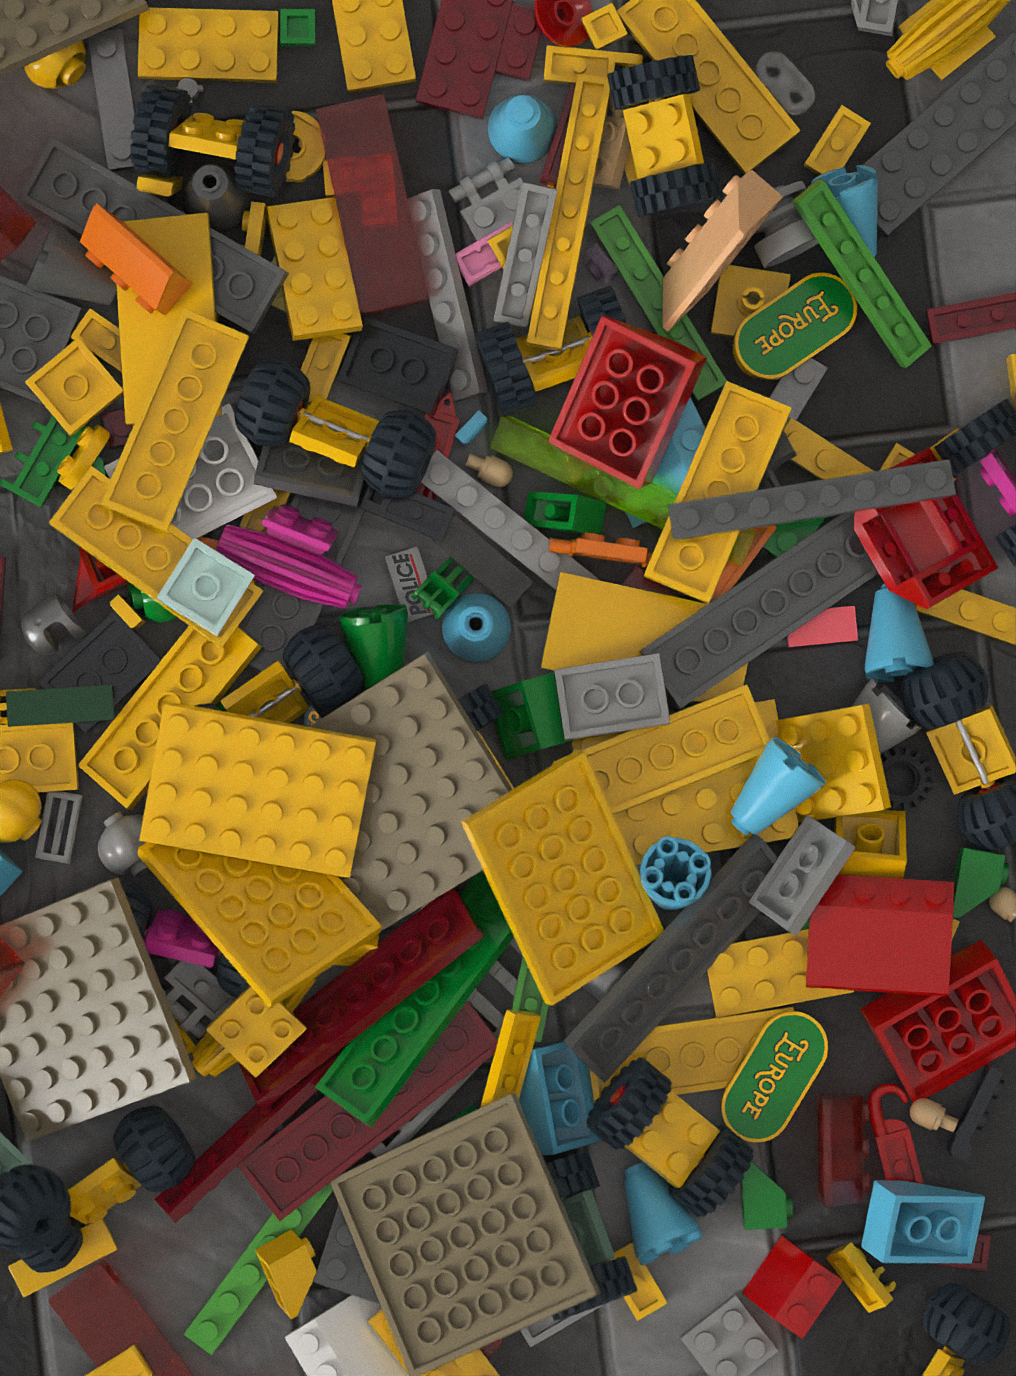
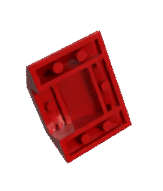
(924, 546)

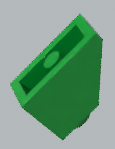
(565, 513)
(977, 878)
(763, 1201)

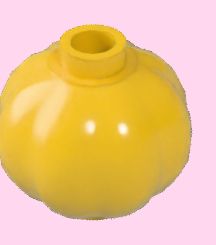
(59, 68)
(18, 811)

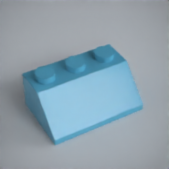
(557, 1099)

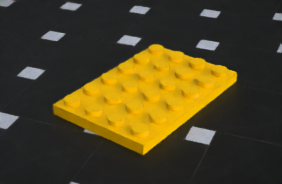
(257, 789)
(699, 809)
(563, 877)
(265, 918)

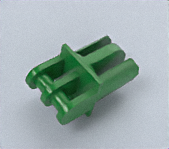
(439, 592)

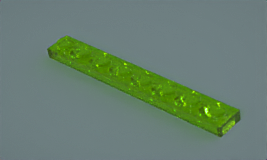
(650, 503)

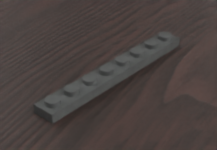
(811, 500)

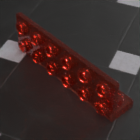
(110, 1319)

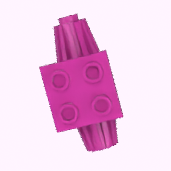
(292, 557)

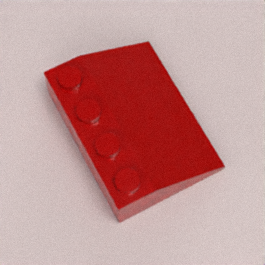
(627, 401)
(882, 936)
(943, 1037)

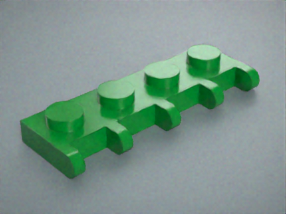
(40, 468)

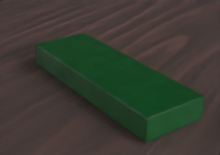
(59, 705)

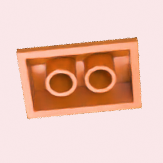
(132, 261)

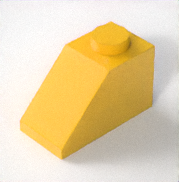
(288, 1270)

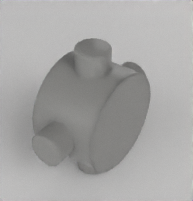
(191, 86)

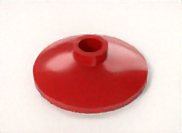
(562, 20)

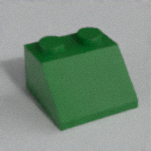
(530, 716)

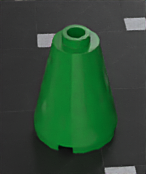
(376, 640)

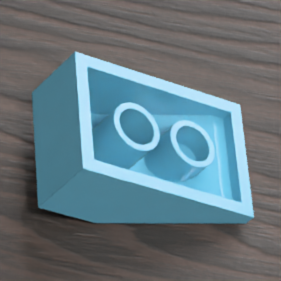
(921, 1223)

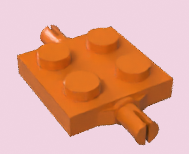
(593, 546)

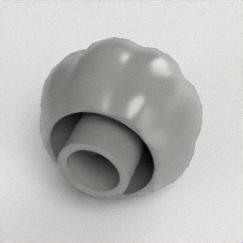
(120, 844)

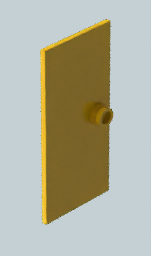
(145, 336)
(612, 622)

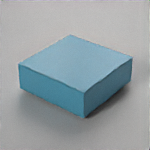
(471, 429)

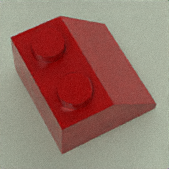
(792, 1286)

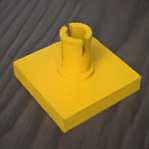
(742, 293)

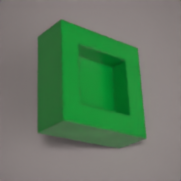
(297, 27)

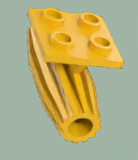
(942, 36)
(249, 1033)

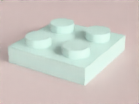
(205, 587)

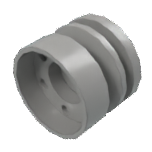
(784, 230)

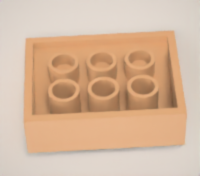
(715, 244)

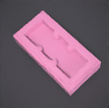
(478, 259)

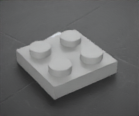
(729, 1341)

